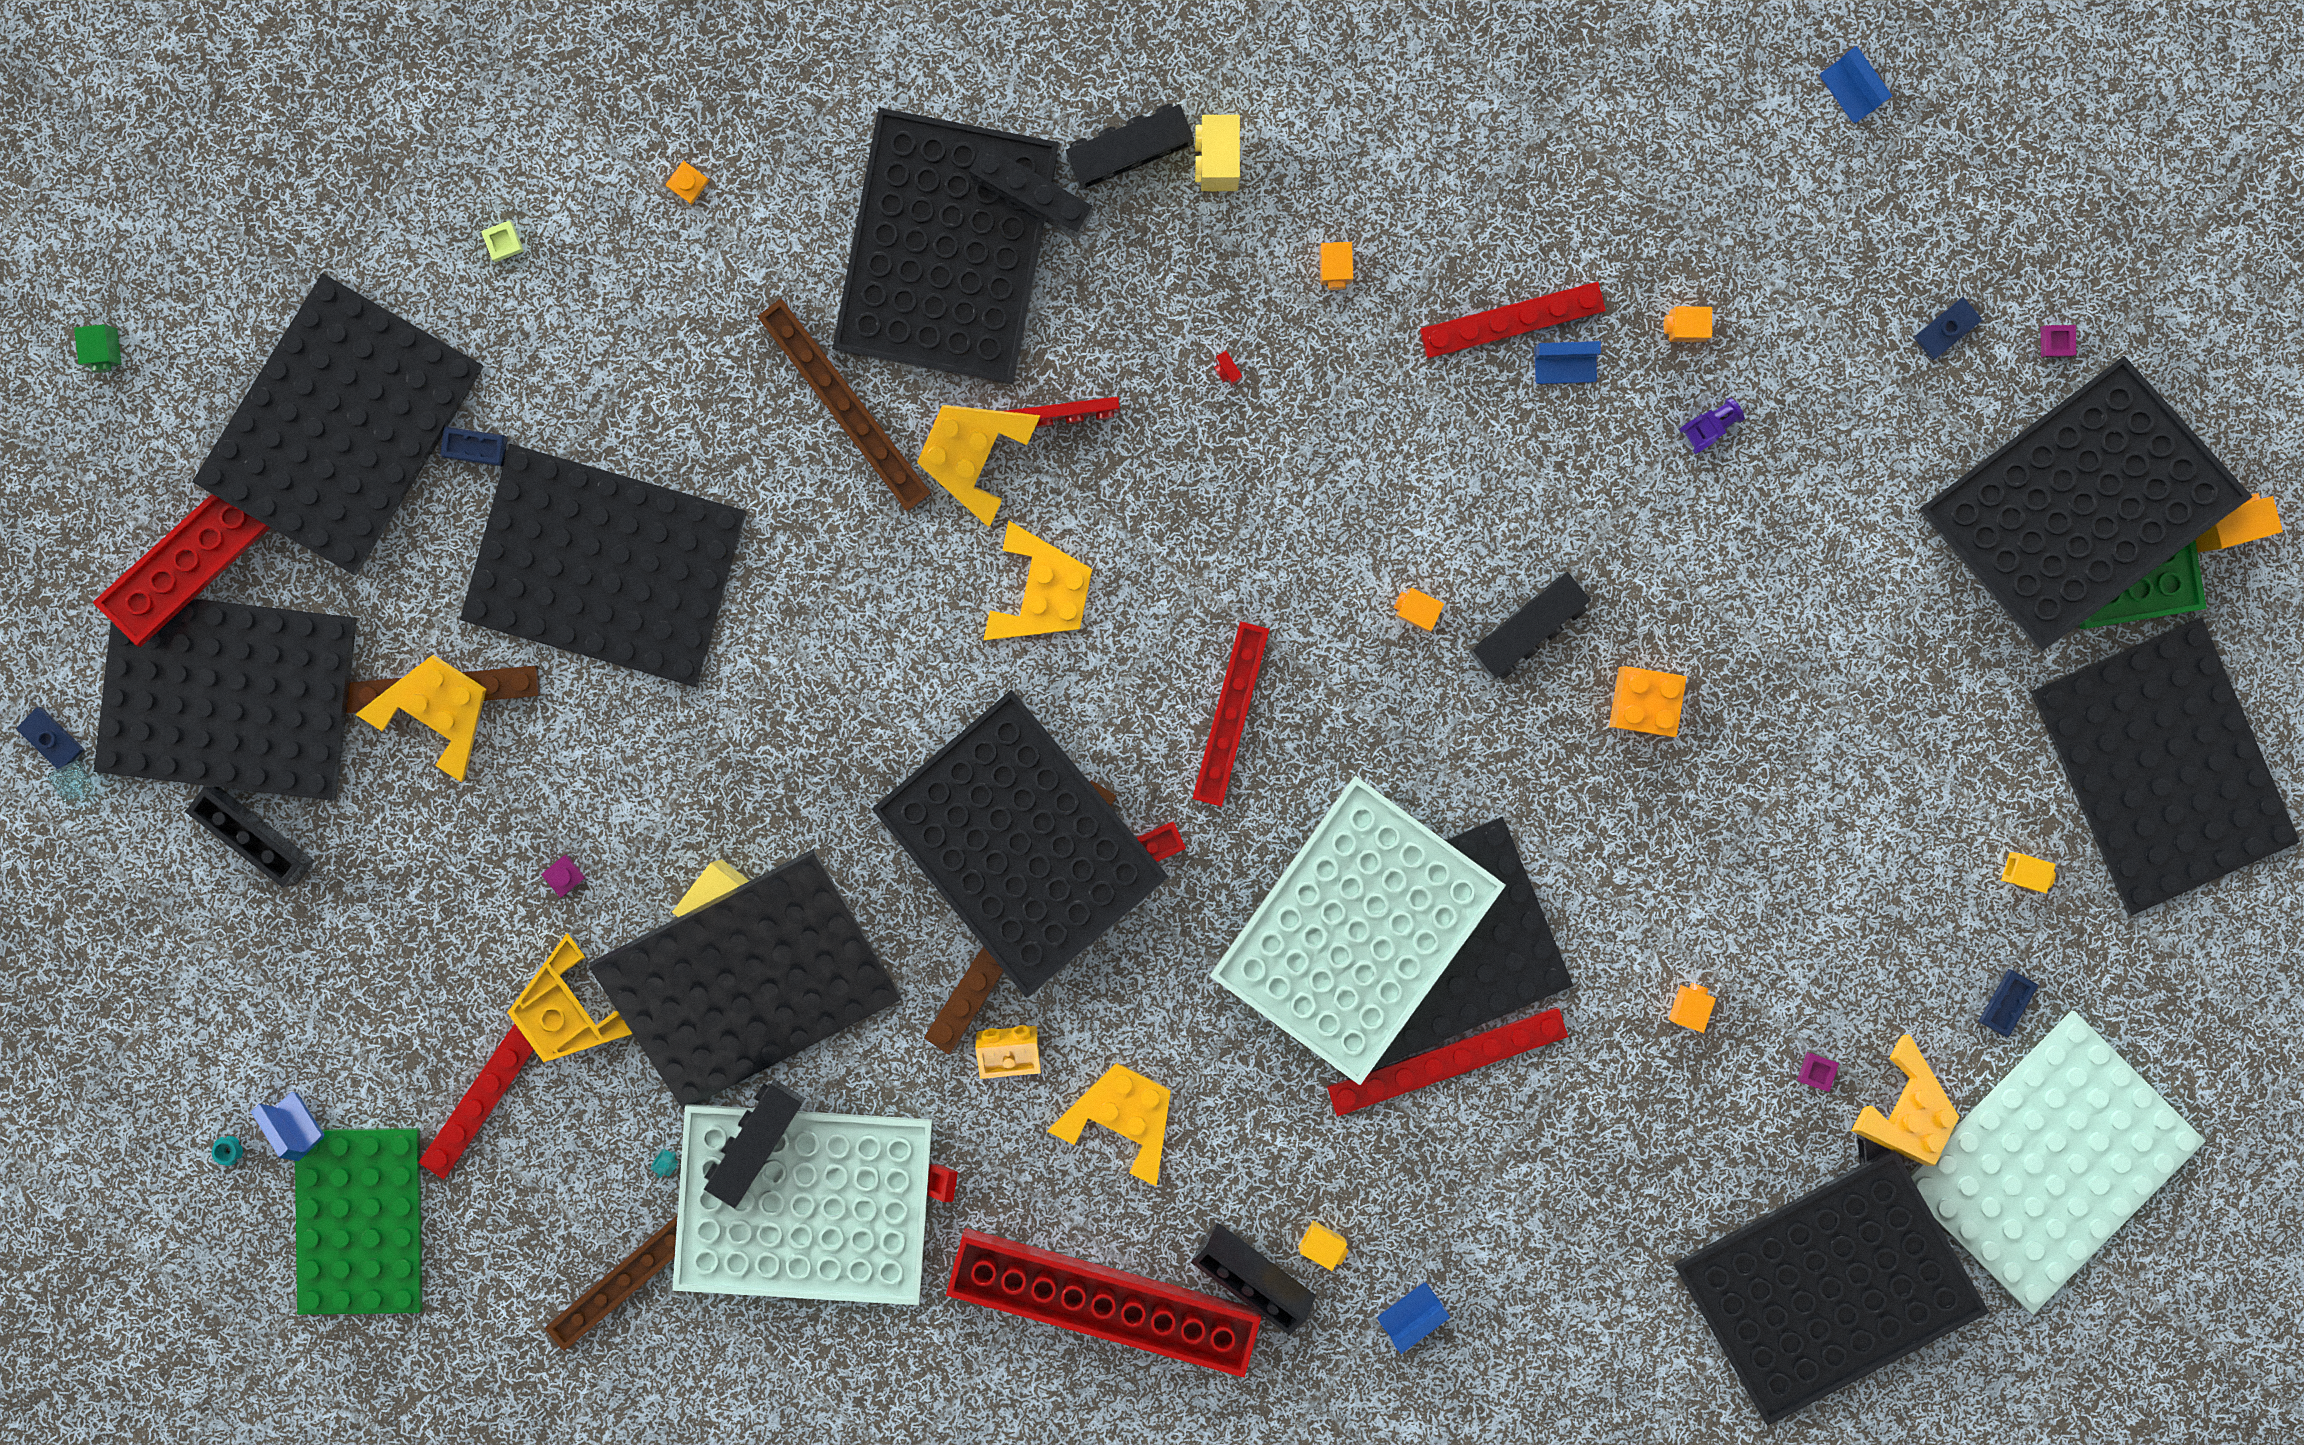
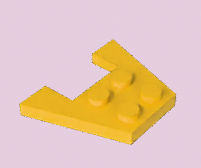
(960, 448)
(1053, 590)
(442, 701)
(554, 1017)
(1127, 1106)
(1921, 1116)

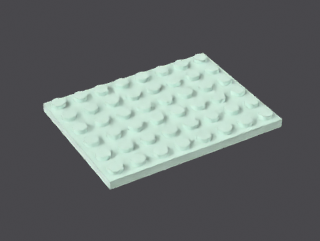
(1357, 930)
(2054, 1162)
(824, 1218)

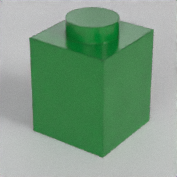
(98, 347)

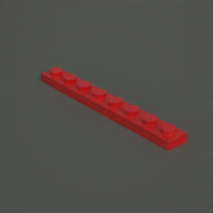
(1448, 1061)

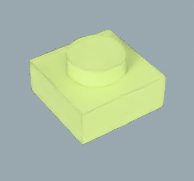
(502, 241)

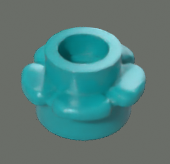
(219, 1150)
(664, 1163)

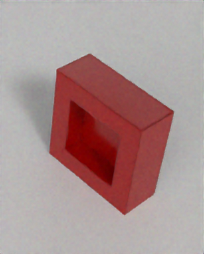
(1226, 369)
(941, 1182)

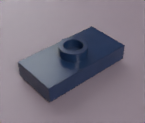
(1947, 328)
(473, 446)
(49, 738)
(2008, 1003)

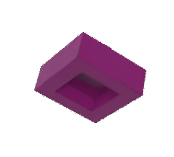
(2058, 341)
(563, 876)
(1818, 1071)

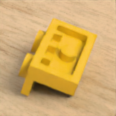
(1008, 1052)

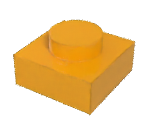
(687, 182)

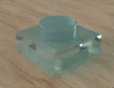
(71, 781)

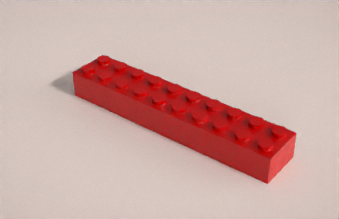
(1104, 1302)

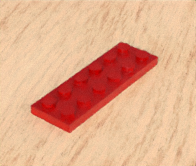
(178, 568)

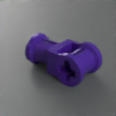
(1707, 428)

